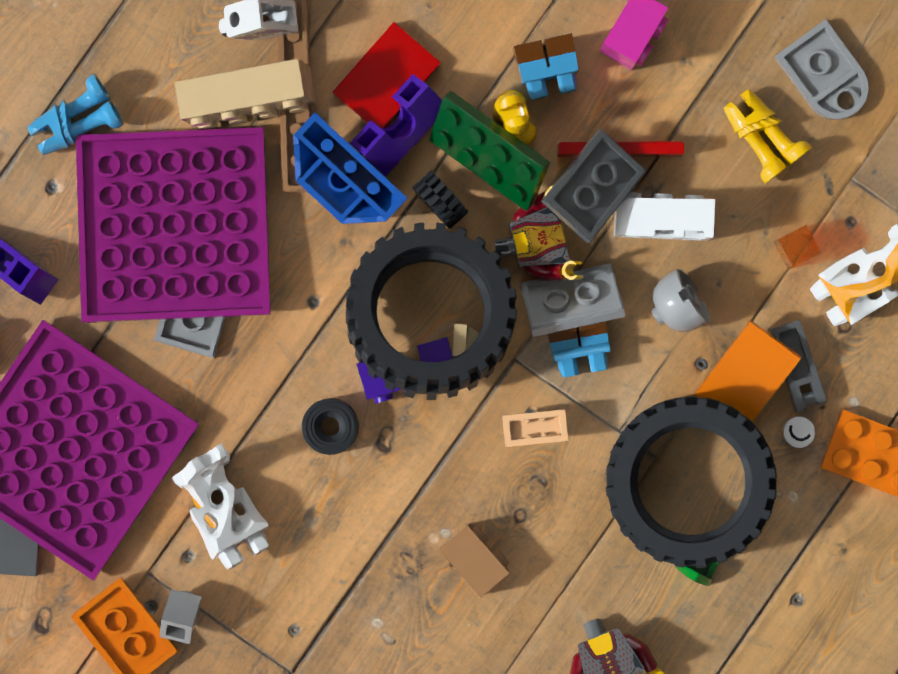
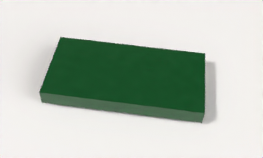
(489, 151)

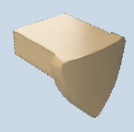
(463, 338)

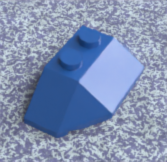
(341, 176)

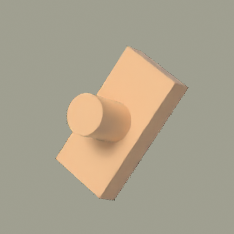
(535, 428)

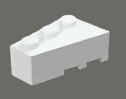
(665, 217)

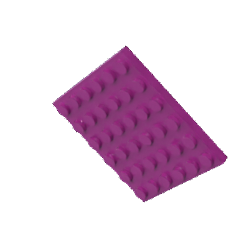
(173, 225)
(80, 448)

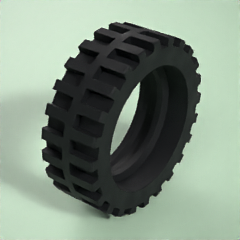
(444, 248)
(701, 548)

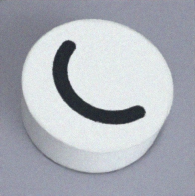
(798, 432)

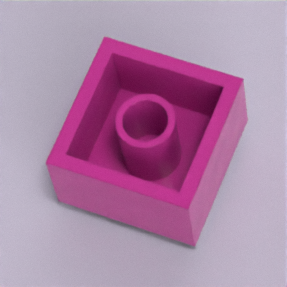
(632, 31)

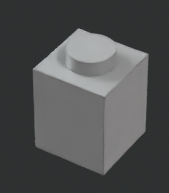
(180, 616)

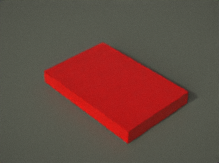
(381, 74)

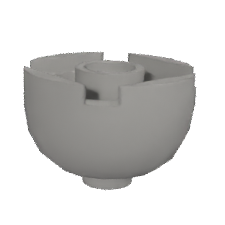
(678, 303)

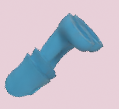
(60, 117)

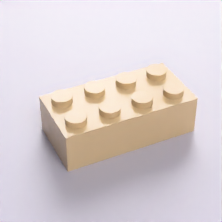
(245, 93)

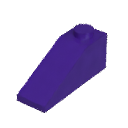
(24, 274)

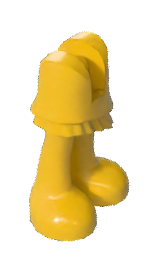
(512, 110)
(763, 120)

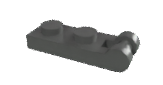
(805, 371)

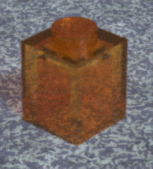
(797, 247)

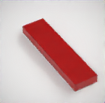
(634, 149)

